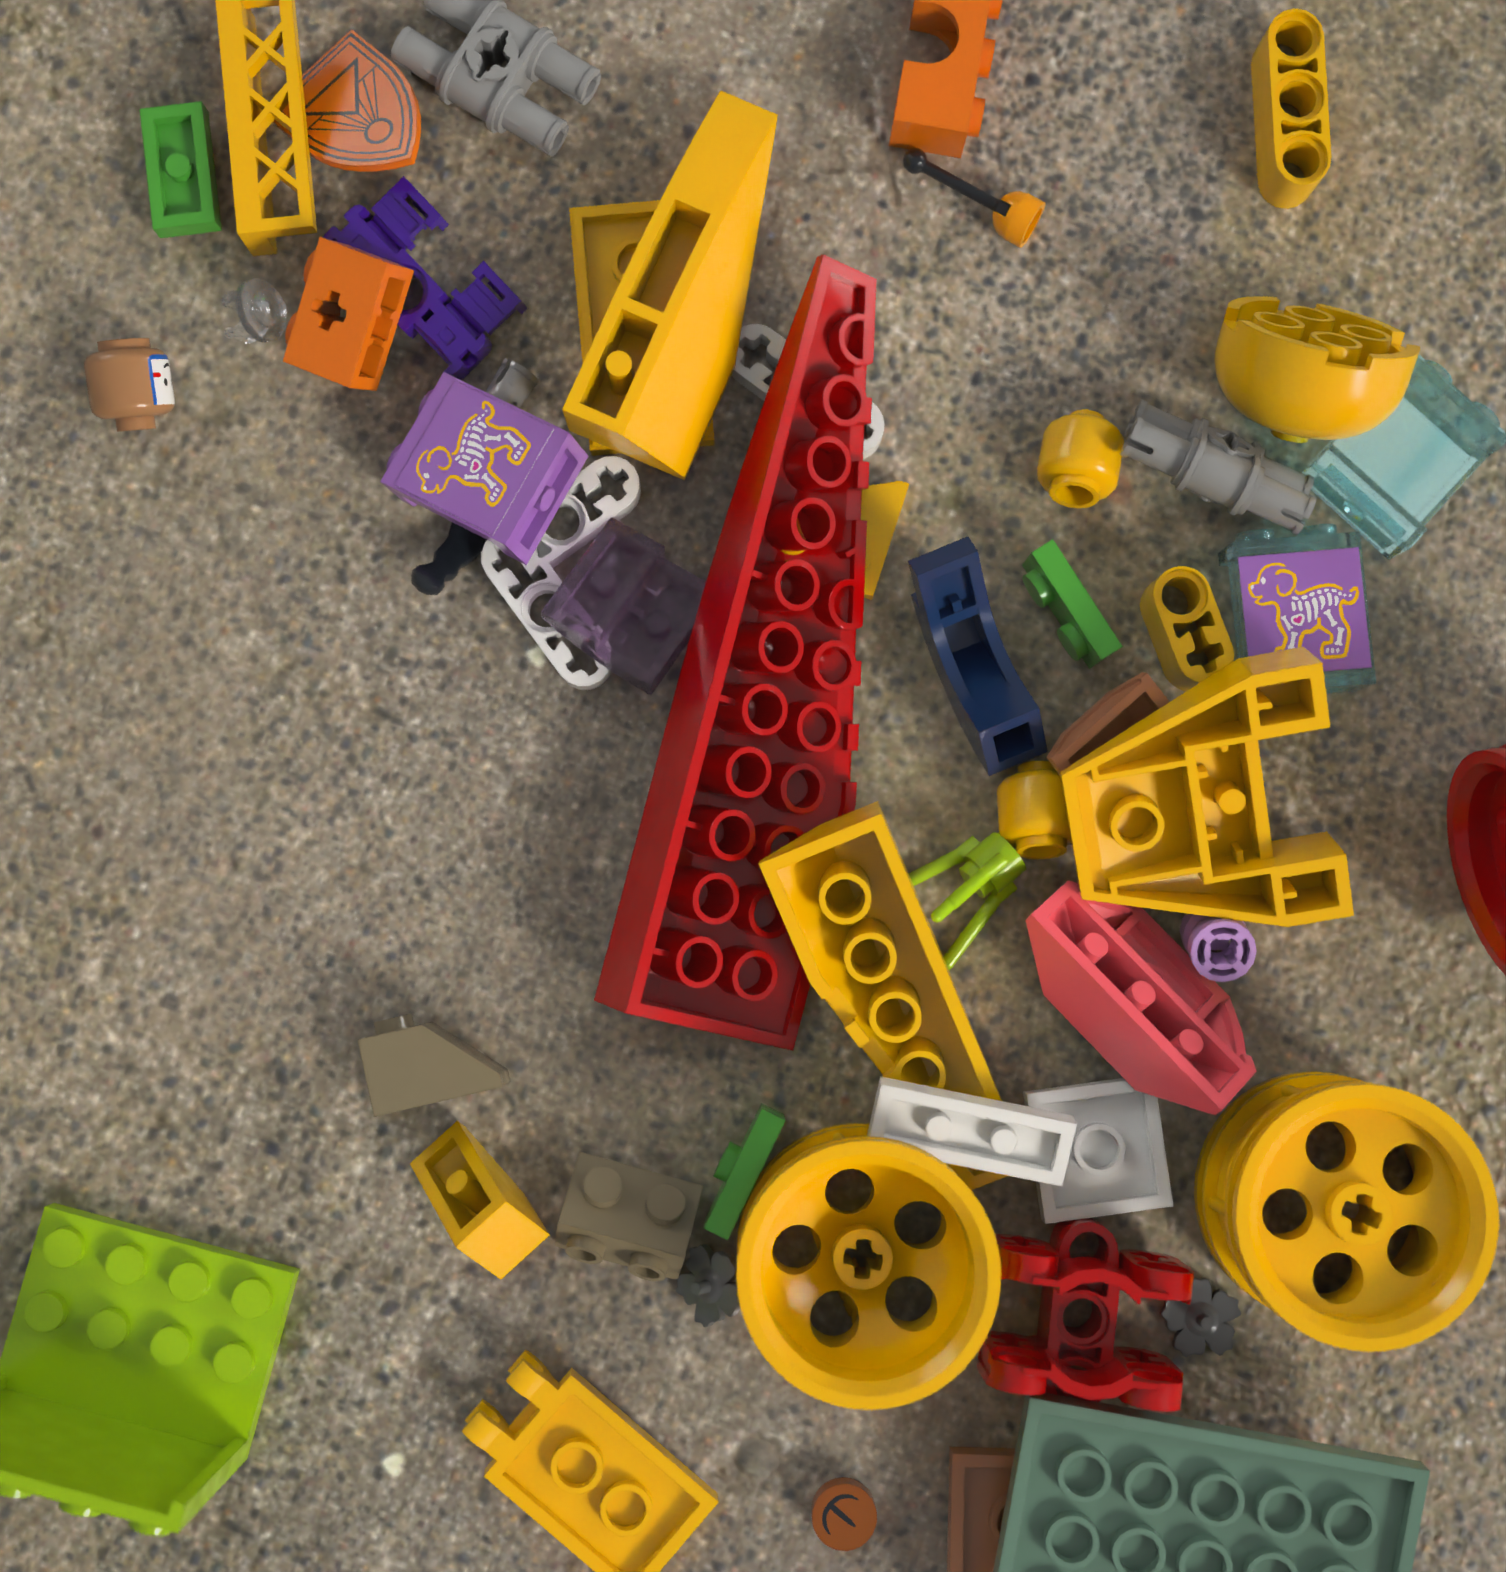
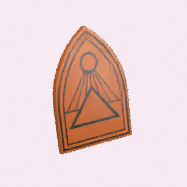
(359, 109)

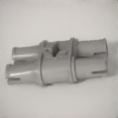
(500, 93)
(1219, 467)

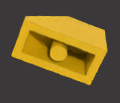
(478, 1201)

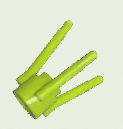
(987, 869)

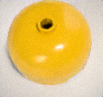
(1311, 368)

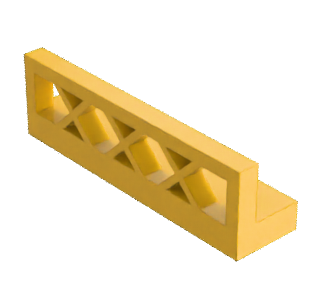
(251, 114)

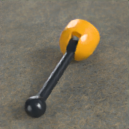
(1013, 214)

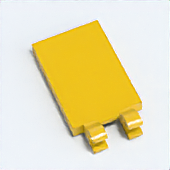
(589, 1472)

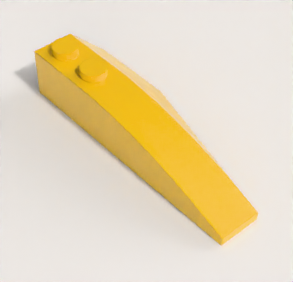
(877, 956)

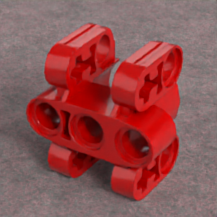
(1042, 1360)

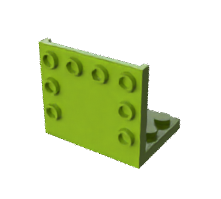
(135, 1368)

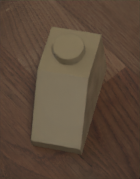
(422, 1066)

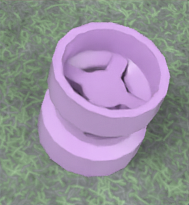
(1207, 933)

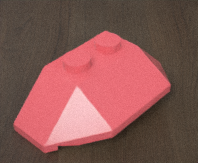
(1139, 1000)

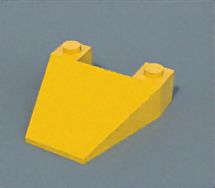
(1180, 804)

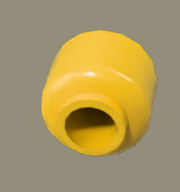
(1080, 459)
(1034, 811)

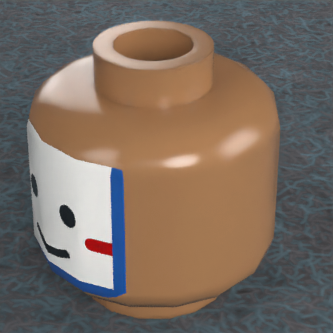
(129, 383)

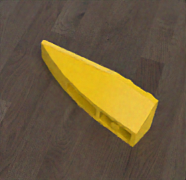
(682, 299)

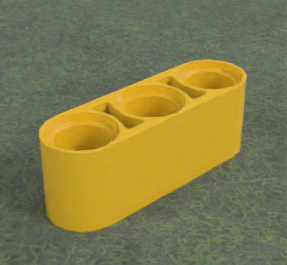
(1303, 85)

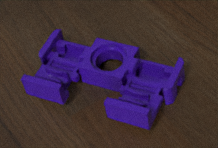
(446, 326)

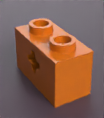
(353, 347)

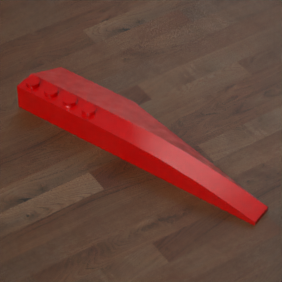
(761, 699)

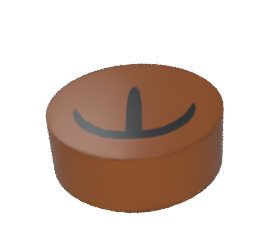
(843, 1514)

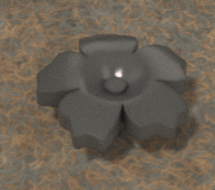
(710, 1285)
(1202, 1320)

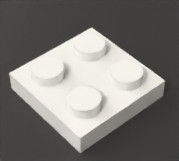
(1115, 1152)

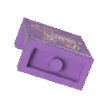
(485, 466)

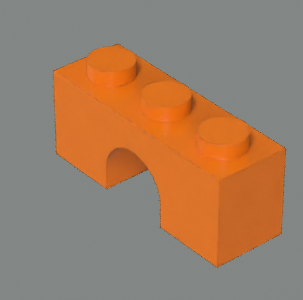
(937, 99)

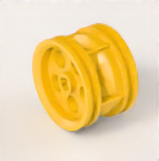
(1449, 1204)
(880, 1357)

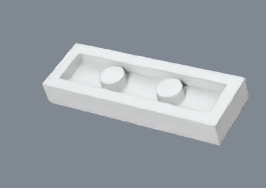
(975, 1130)

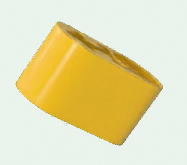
(1162, 624)

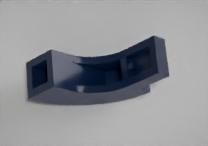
(971, 659)

